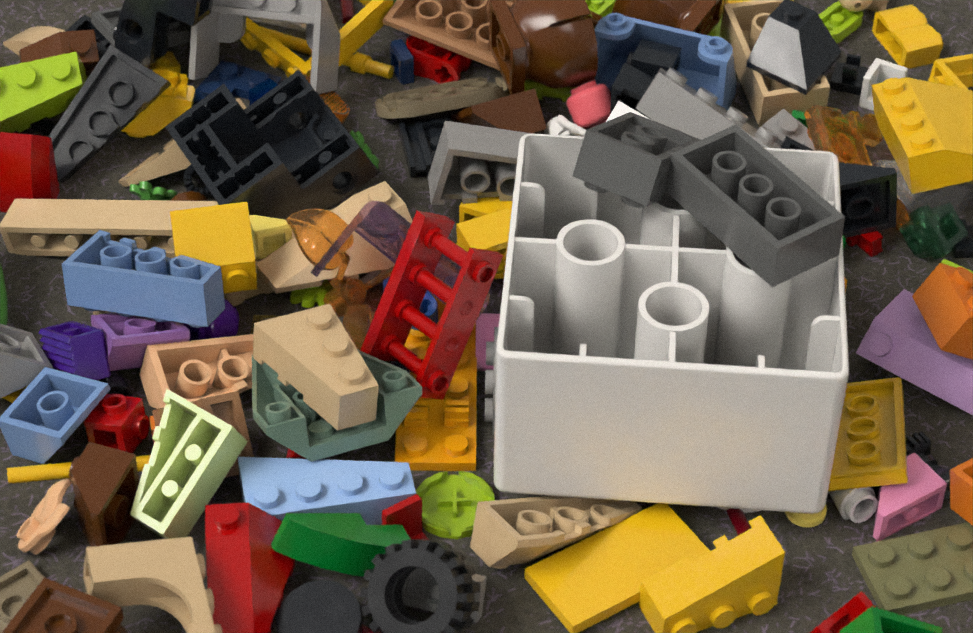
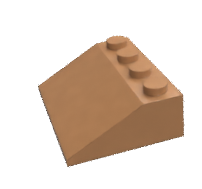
(451, 24)

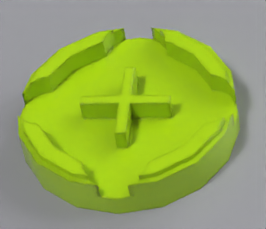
(451, 503)

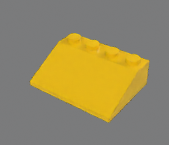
(926, 131)

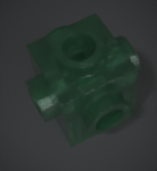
(933, 230)

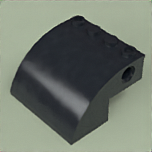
(145, 25)
(276, 153)

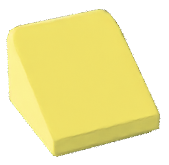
(268, 234)

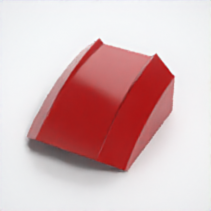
(26, 168)

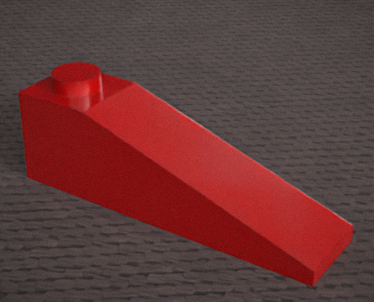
(243, 567)

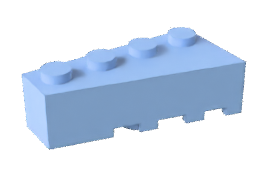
(324, 486)

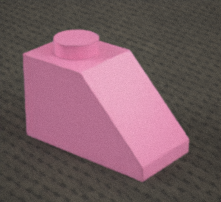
(908, 502)

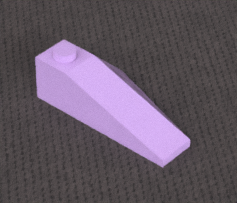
(907, 348)

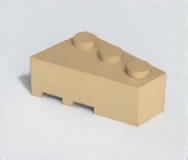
(320, 362)

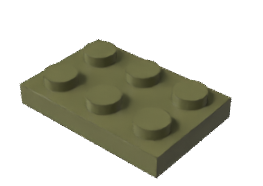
(919, 569)

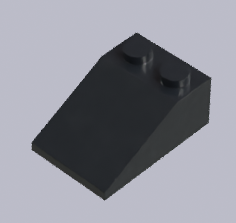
(867, 198)

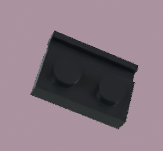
(420, 143)

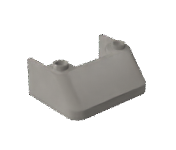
(228, 25)

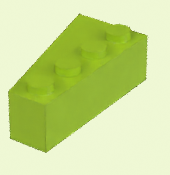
(38, 90)

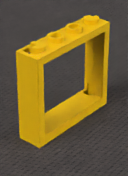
(352, 37)

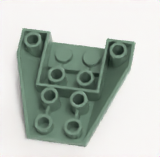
(297, 426)

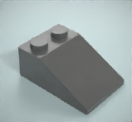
(629, 158)

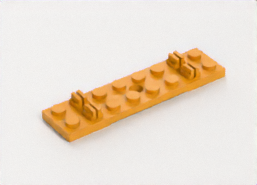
(437, 431)

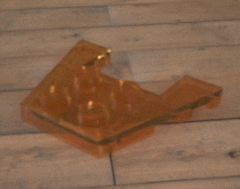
(847, 139)

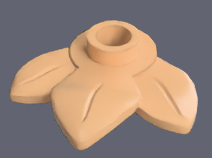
(40, 527)

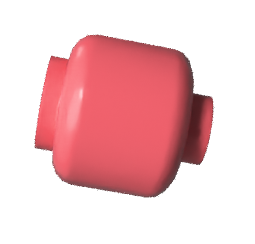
(589, 104)

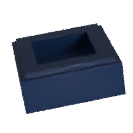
(402, 61)

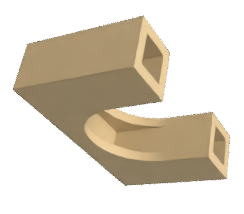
(156, 575)

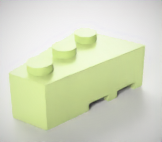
(184, 468)

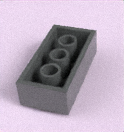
(755, 205)

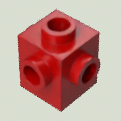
(118, 422)

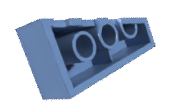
(142, 282)

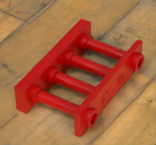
(406, 290)

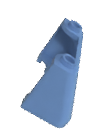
(703, 59)

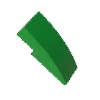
(335, 540)

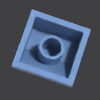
(49, 413)

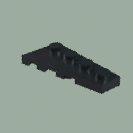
(102, 108)

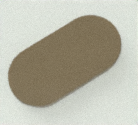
(440, 97)

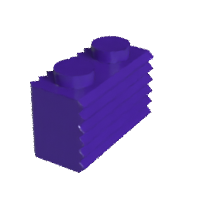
(76, 349)

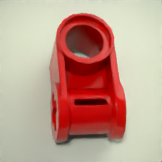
(436, 62)

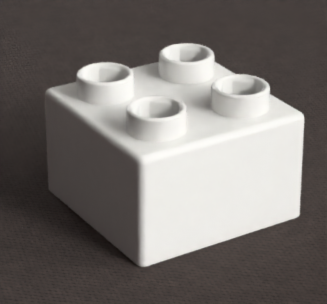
(656, 356)

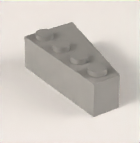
(695, 112)
(473, 163)

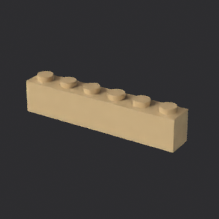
(64, 225)

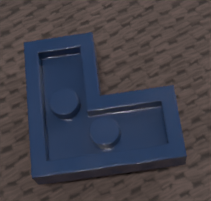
(235, 77)

